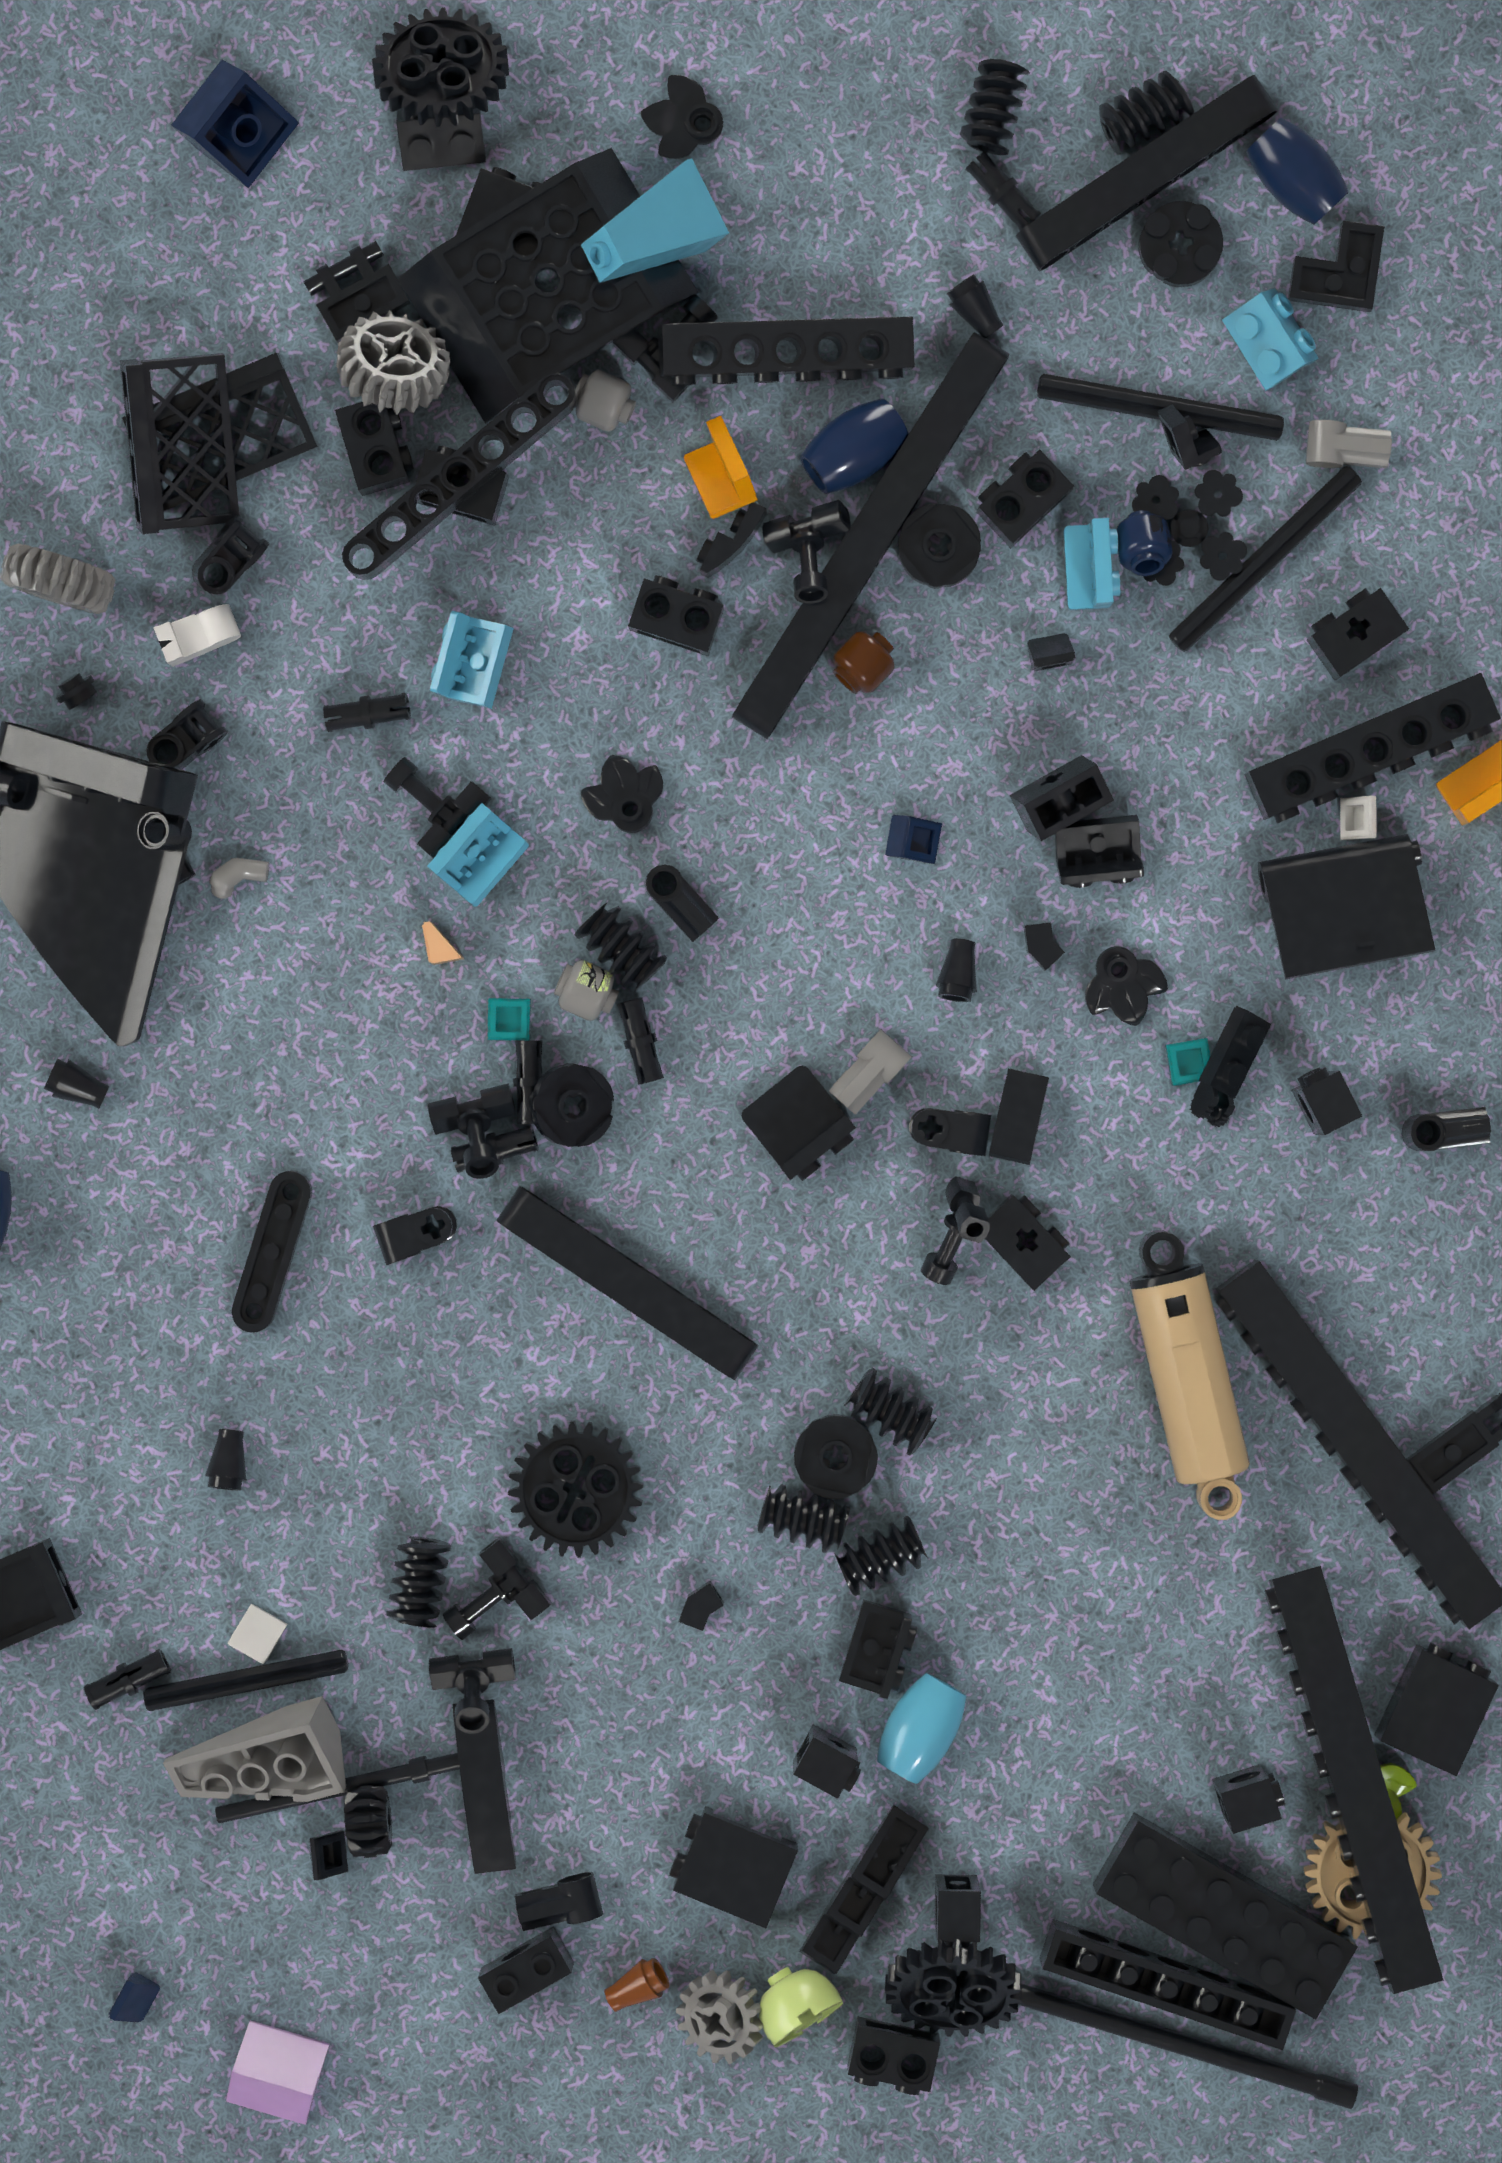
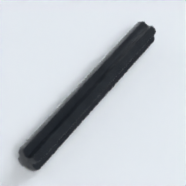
(245, 1680)

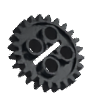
(440, 67)
(609, 1505)
(978, 1997)

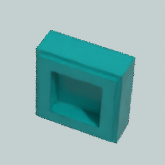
(509, 1019)
(1187, 1060)

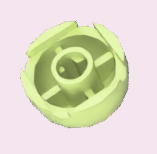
(796, 2003)

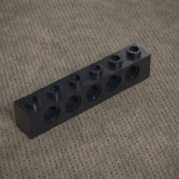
(891, 334)
(1468, 697)
(1166, 1984)

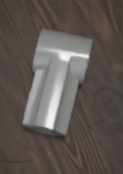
(1335, 445)
(875, 1066)

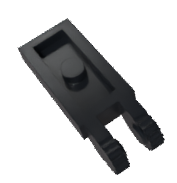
(1228, 1066)
(1457, 1447)

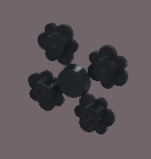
(1191, 527)

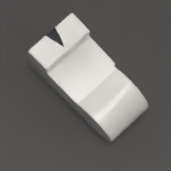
(197, 634)

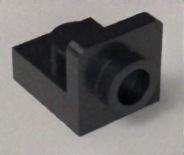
(1184, 441)

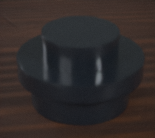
(76, 690)

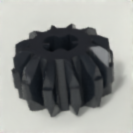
(368, 1821)

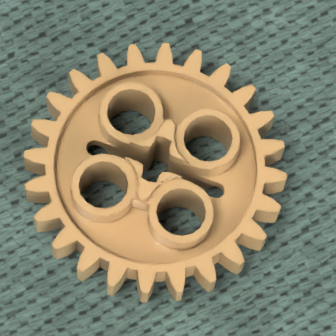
(1333, 1873)

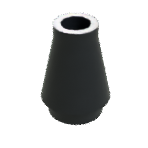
(975, 306)
(958, 972)
(74, 1084)
(227, 1461)

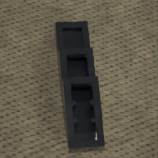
(486, 1796)
(864, 1889)

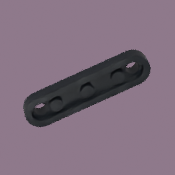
(271, 1251)

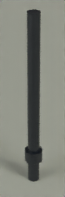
(418, 1770)

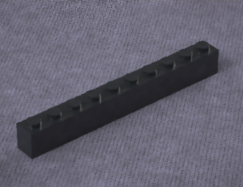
(1361, 1444)
(1355, 1781)

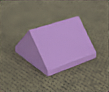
(277, 2072)

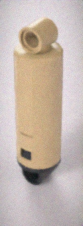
(1190, 1374)

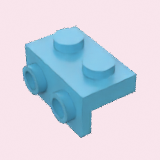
(1271, 337)
(1089, 565)
(470, 660)
(478, 855)

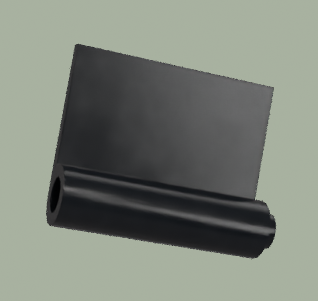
(1347, 905)

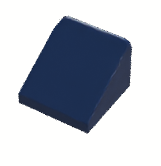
(913, 839)
(134, 1999)

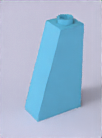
(659, 227)

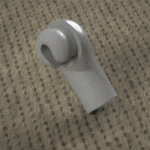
(233, 872)

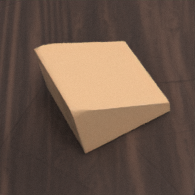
(438, 946)

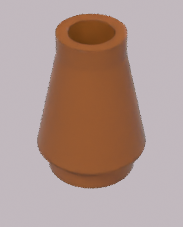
(638, 1985)

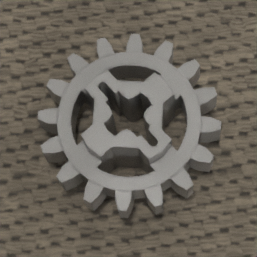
(720, 2016)

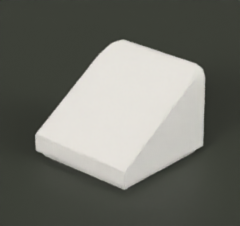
(257, 1634)

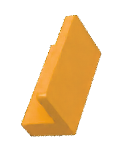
(720, 472)
(1474, 785)

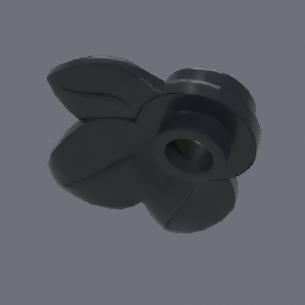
(676, 118)
(621, 788)
(1126, 991)

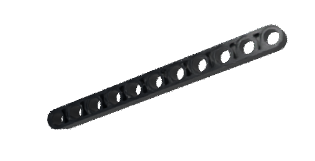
(871, 534)

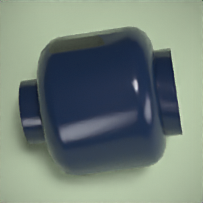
(1144, 543)

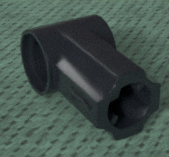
(683, 904)
(1449, 1129)
(570, 1900)

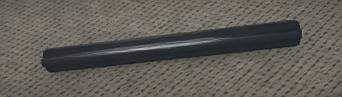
(1147, 404)
(1265, 558)

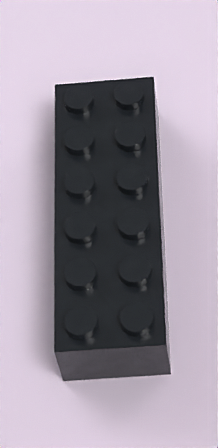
(1224, 1916)

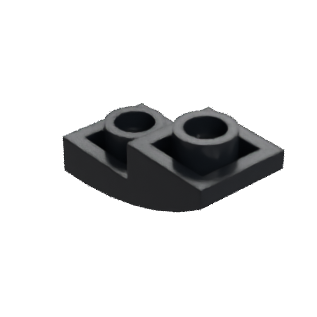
(720, 552)
(1018, 1116)

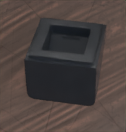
(1050, 652)

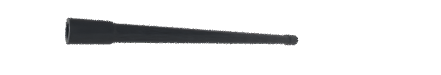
(1318, 2085)

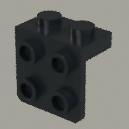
(798, 1123)

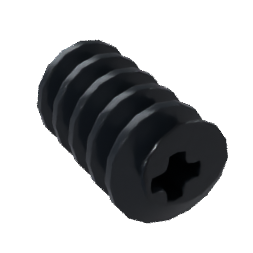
(992, 104)
(1143, 109)
(620, 947)
(891, 1411)
(803, 1518)
(881, 1556)
(419, 1581)

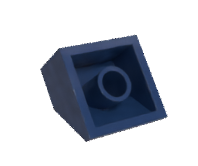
(235, 123)

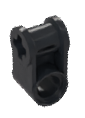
(229, 555)
(187, 736)
(958, 1131)
(409, 1234)

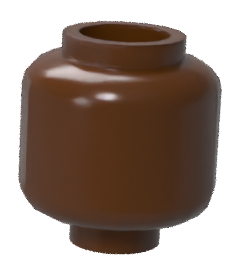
(863, 662)

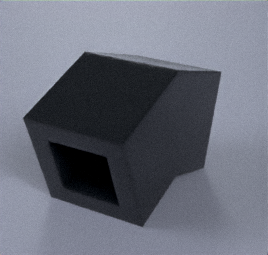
(1041, 944)
(700, 1605)

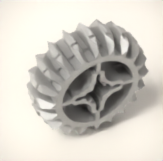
(393, 362)
(57, 578)

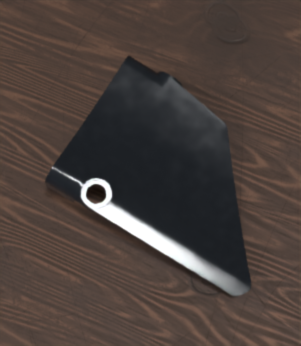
(92, 865)

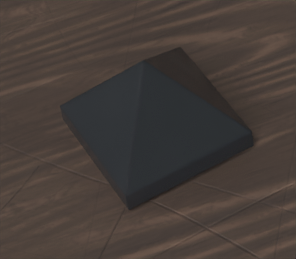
(328, 1855)

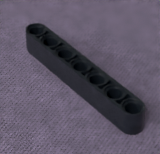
(1146, 172)
(469, 457)
(627, 1283)

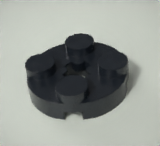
(1167, 263)
(942, 521)
(595, 1105)
(849, 1475)

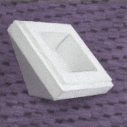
(1358, 817)

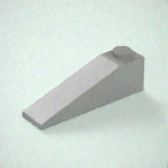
(275, 1755)

